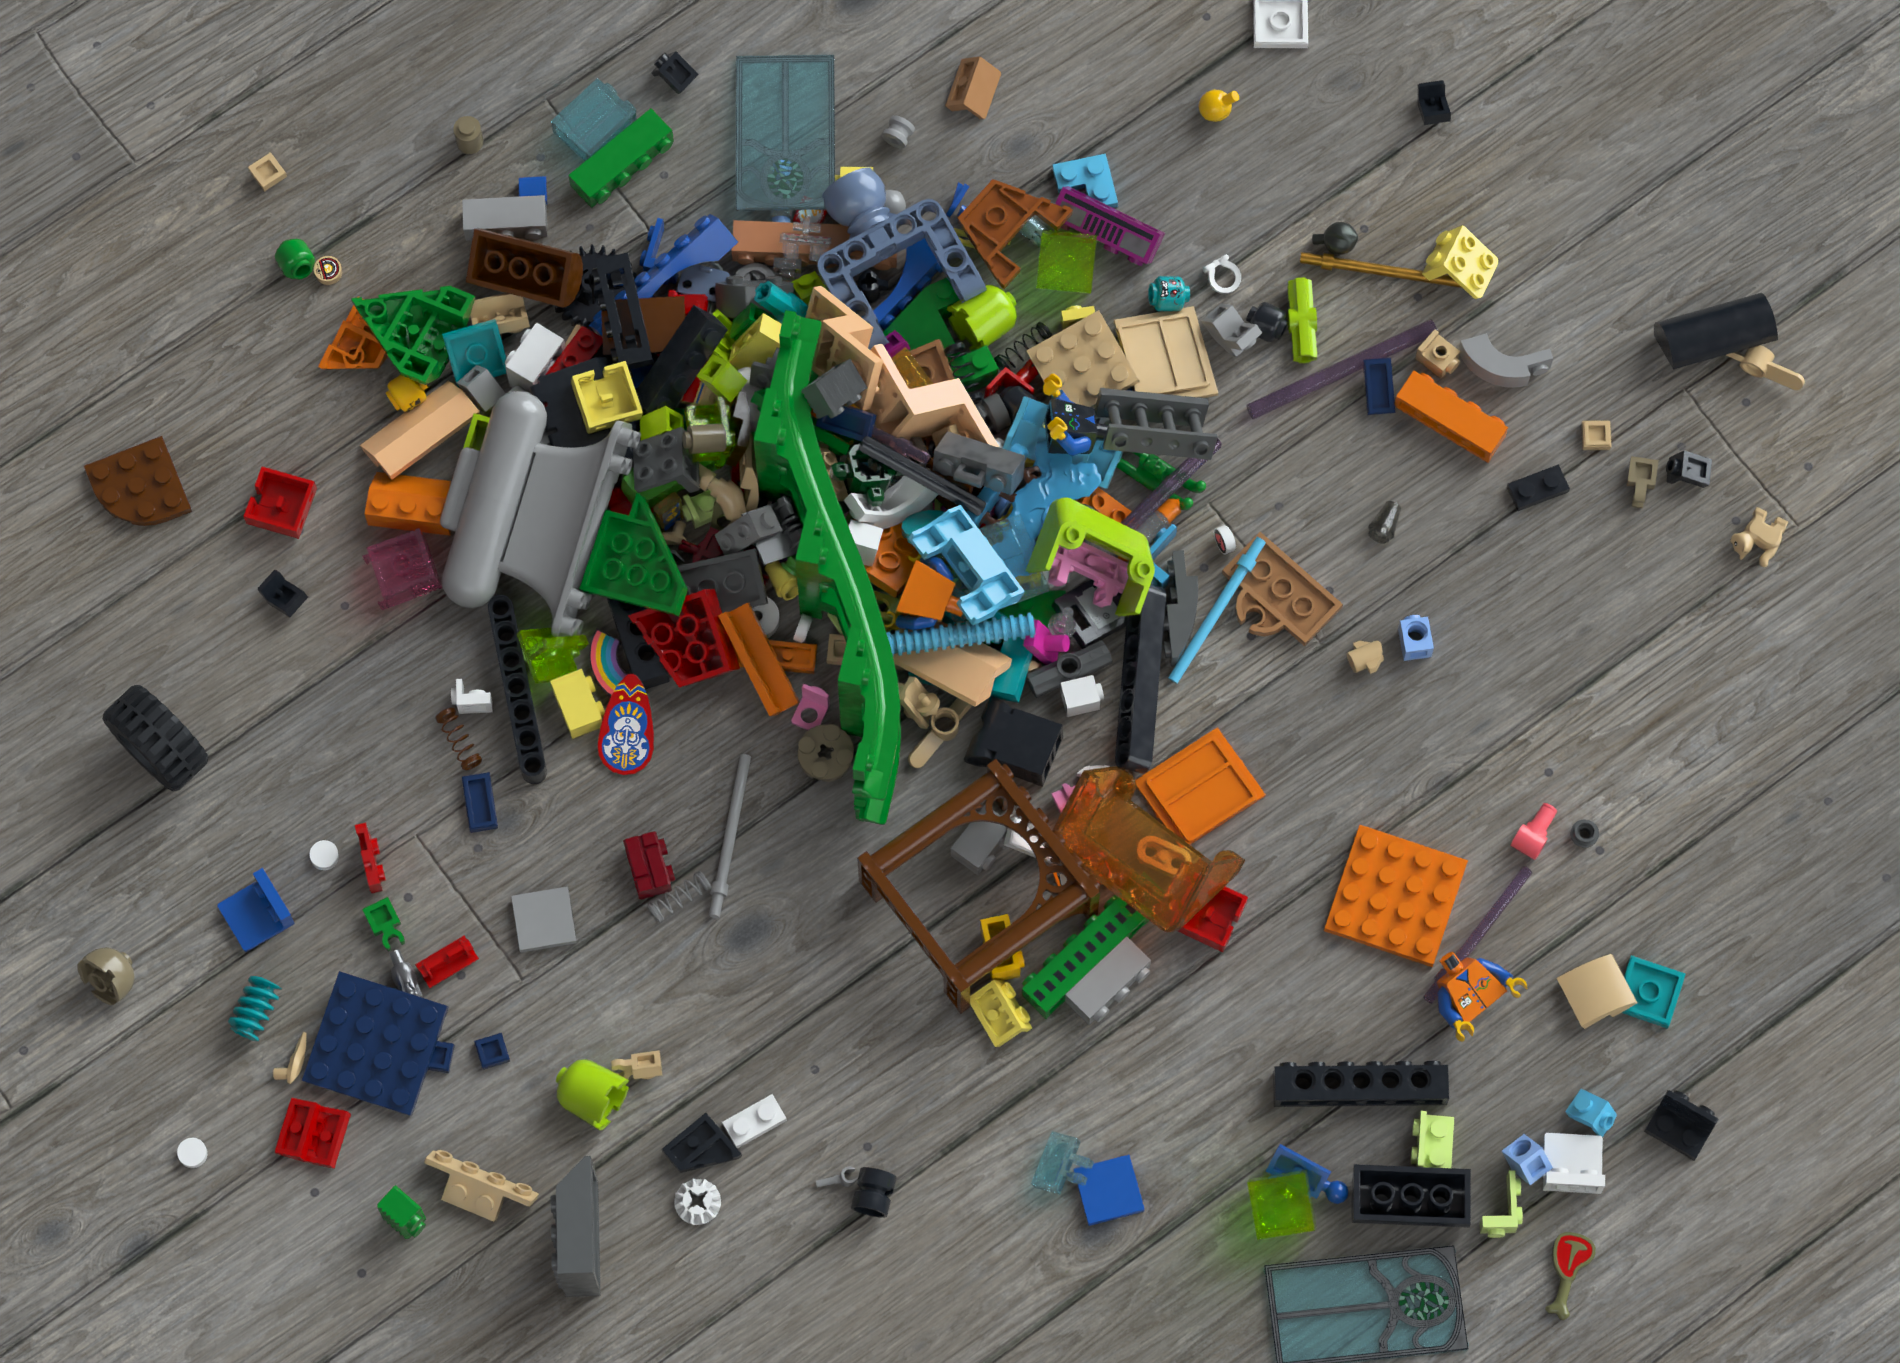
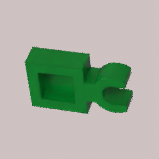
(383, 920)

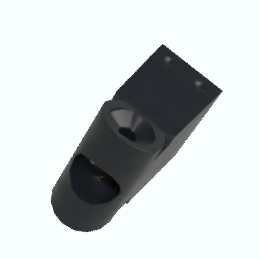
(1015, 739)

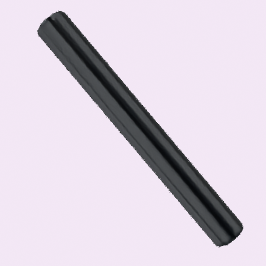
(922, 475)

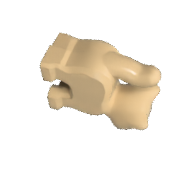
(1761, 534)

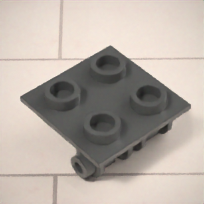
(787, 541)

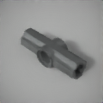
(1085, 661)

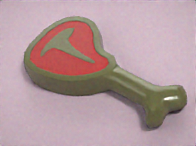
(1569, 1255)

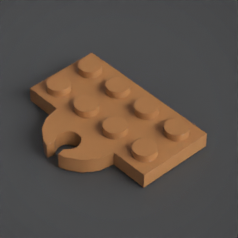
(1282, 595)

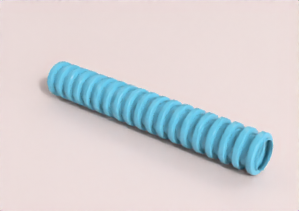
(961, 634)

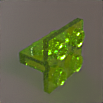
(712, 414)
(550, 655)

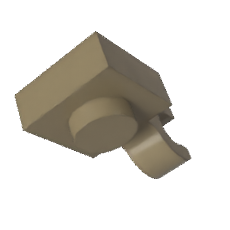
(1642, 476)

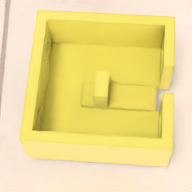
(606, 399)

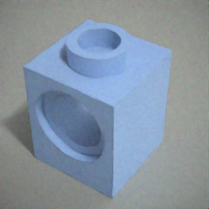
(1415, 649)
(1527, 1159)

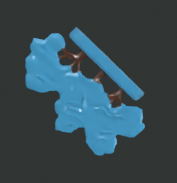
(1058, 480)

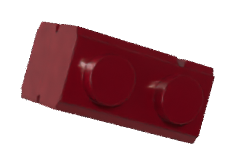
(648, 865)

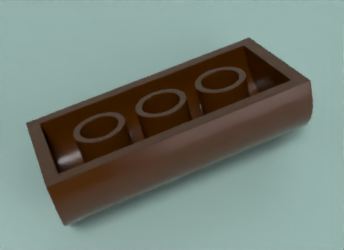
(524, 268)

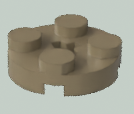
(831, 737)

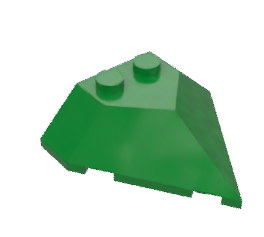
(412, 327)

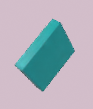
(476, 346)
(1654, 989)

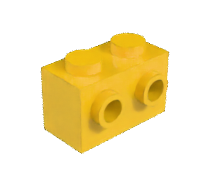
(1012, 966)

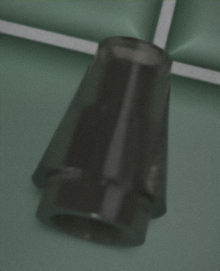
(1385, 523)

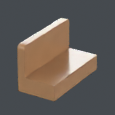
(973, 87)

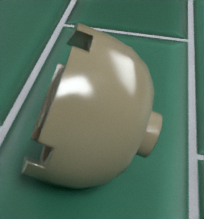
(108, 973)

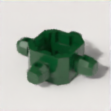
(874, 487)

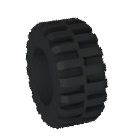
(155, 737)

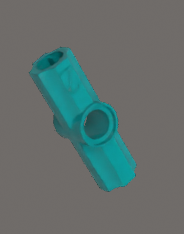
(778, 301)

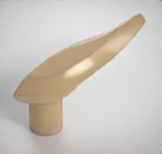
(676, 536)
(295, 1064)

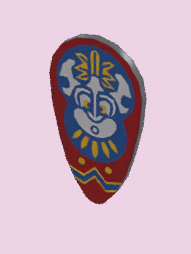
(627, 728)

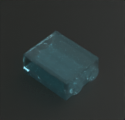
(593, 119)

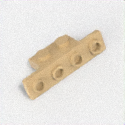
(477, 1189)

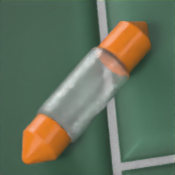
(1158, 519)

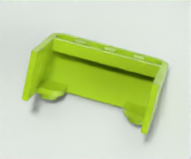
(1071, 523)

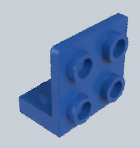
(256, 912)

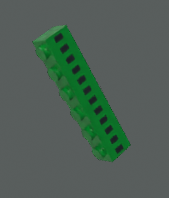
(1081, 954)

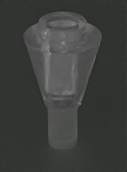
(1063, 623)

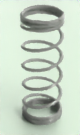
(655, 909)

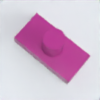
(1045, 645)

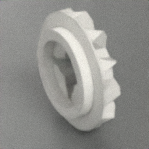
(695, 1214)

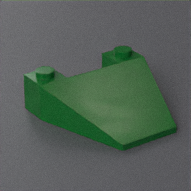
(924, 323)

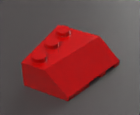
(691, 644)

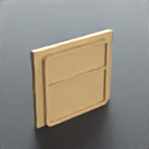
(1167, 353)

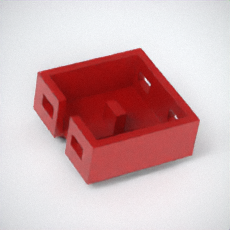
(282, 504)
(1214, 920)

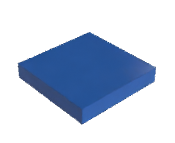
(1110, 1190)

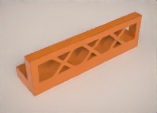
(759, 659)

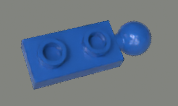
(1289, 1161)

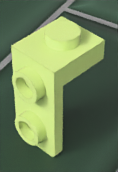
(1499, 1225)

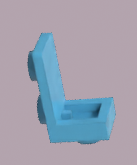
(1161, 540)

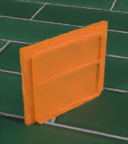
(1199, 787)

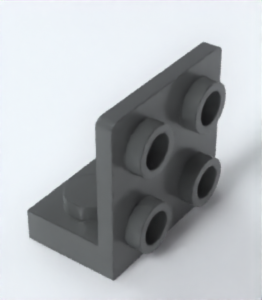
(664, 460)

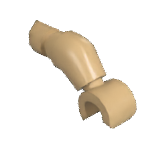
(727, 494)

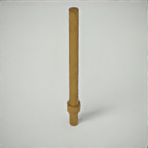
(1328, 261)

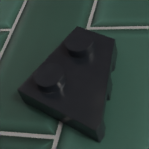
(700, 1146)

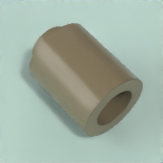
(468, 135)
(705, 438)

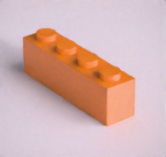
(1451, 416)

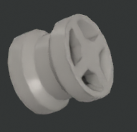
(898, 132)

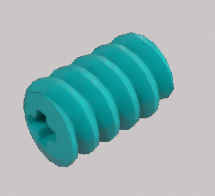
(253, 1007)

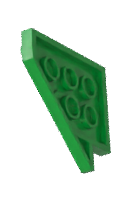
(634, 562)

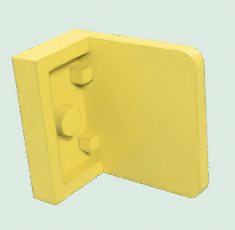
(1463, 259)

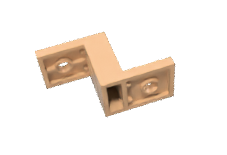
(924, 408)

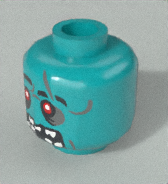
(1168, 293)

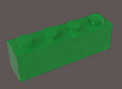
(621, 158)

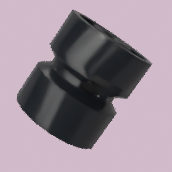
(873, 1192)

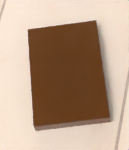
(661, 320)

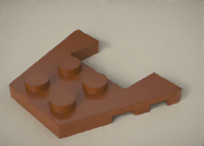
(998, 216)

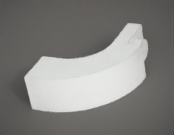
(899, 502)

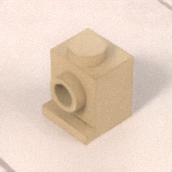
(1438, 364)

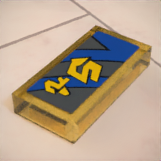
(668, 512)

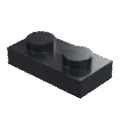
(1538, 487)

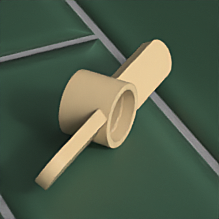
(1759, 363)
(935, 737)

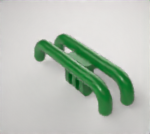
(1152, 473)

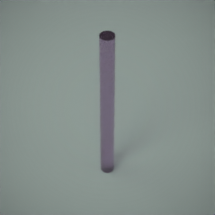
(1339, 370)

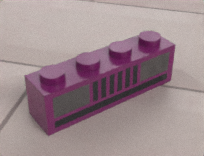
(1111, 226)

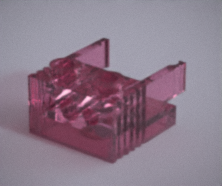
(403, 568)

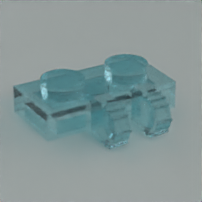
(1056, 1164)

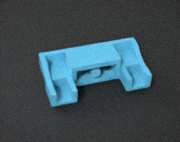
(1029, 429)

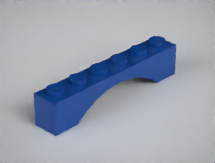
(705, 243)
(916, 275)

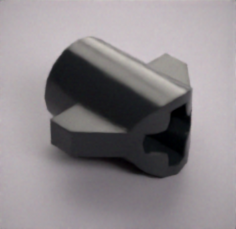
(871, 285)

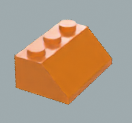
(407, 503)

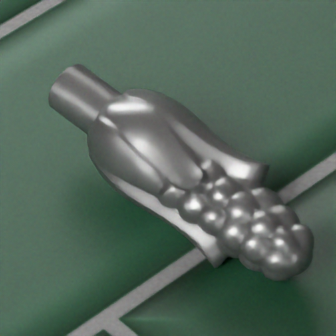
(404, 974)

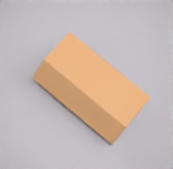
(420, 430)
(959, 671)

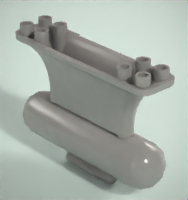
(529, 510)

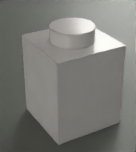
(481, 388)

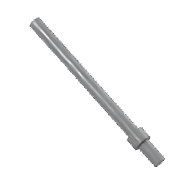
(720, 887)

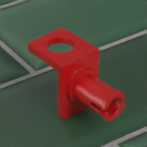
(1008, 378)

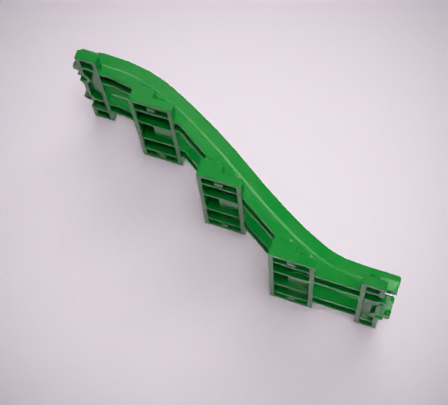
(831, 568)

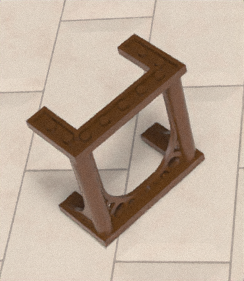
(1075, 897)

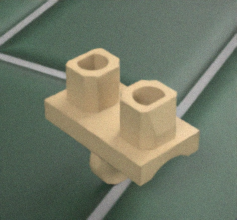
(918, 702)

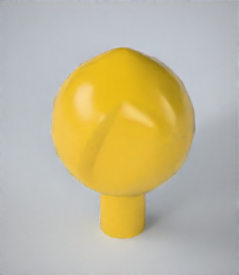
(1216, 104)

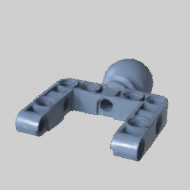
(859, 204)

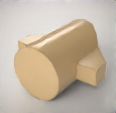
(1365, 656)

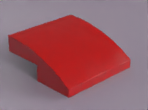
(312, 1133)

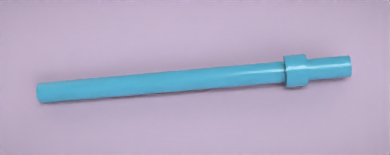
(1245, 564)

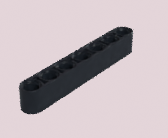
(1140, 684)
(517, 702)

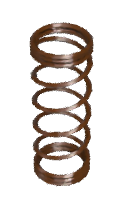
(450, 717)

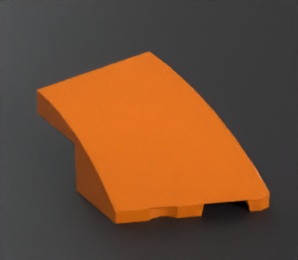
(354, 346)

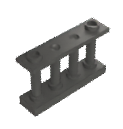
(1156, 408)

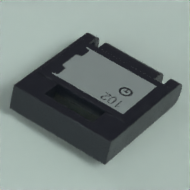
(1100, 620)

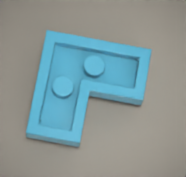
(1087, 173)

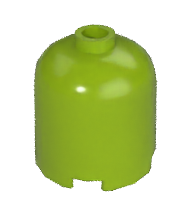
(984, 317)
(591, 1091)

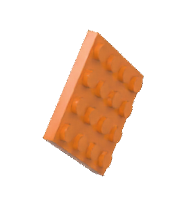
(1395, 895)

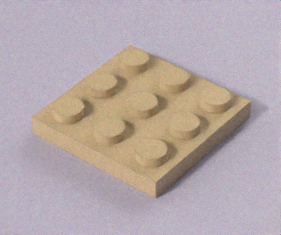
(1084, 360)

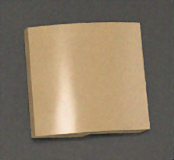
(748, 476)
(1597, 990)

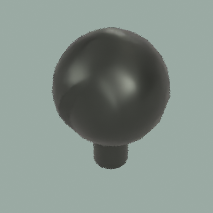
(1338, 238)

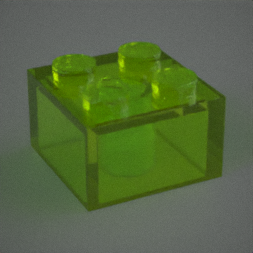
(1066, 261)
(1281, 1204)

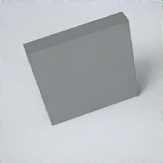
(544, 919)

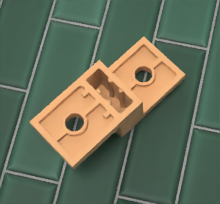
(842, 338)

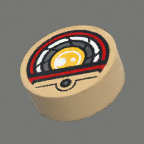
(328, 270)

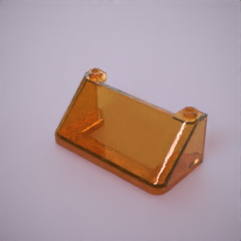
(1139, 854)

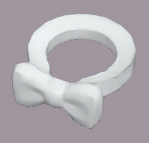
(1211, 271)

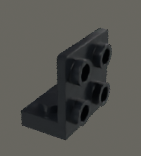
(1681, 1124)

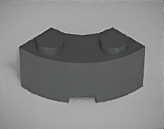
(735, 293)

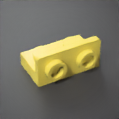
(1000, 1012)

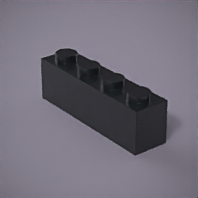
(681, 360)

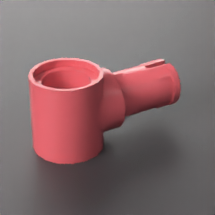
(1532, 836)

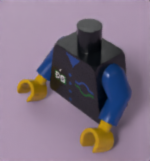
(1069, 425)

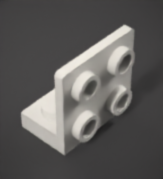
(1574, 1162)

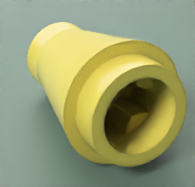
(783, 581)

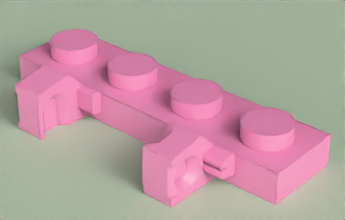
(1106, 571)

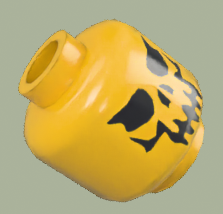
(405, 393)

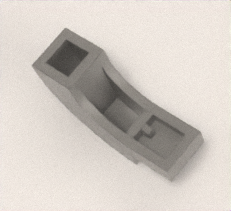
(1499, 368)

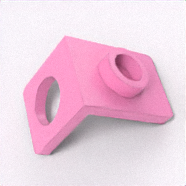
(813, 698)

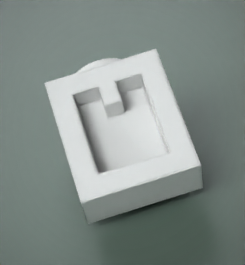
(474, 702)

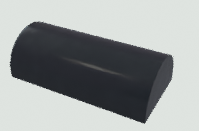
(1716, 330)
(1411, 1196)

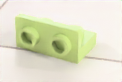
(1433, 1141)

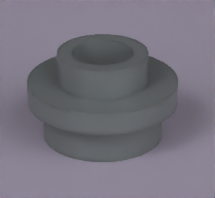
(1588, 826)

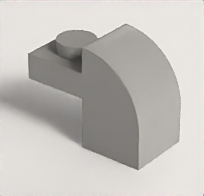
(1230, 330)

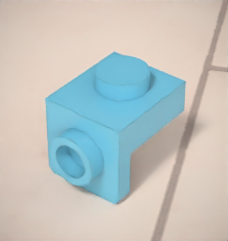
(1592, 1112)

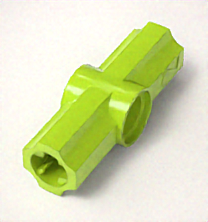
(1302, 320)

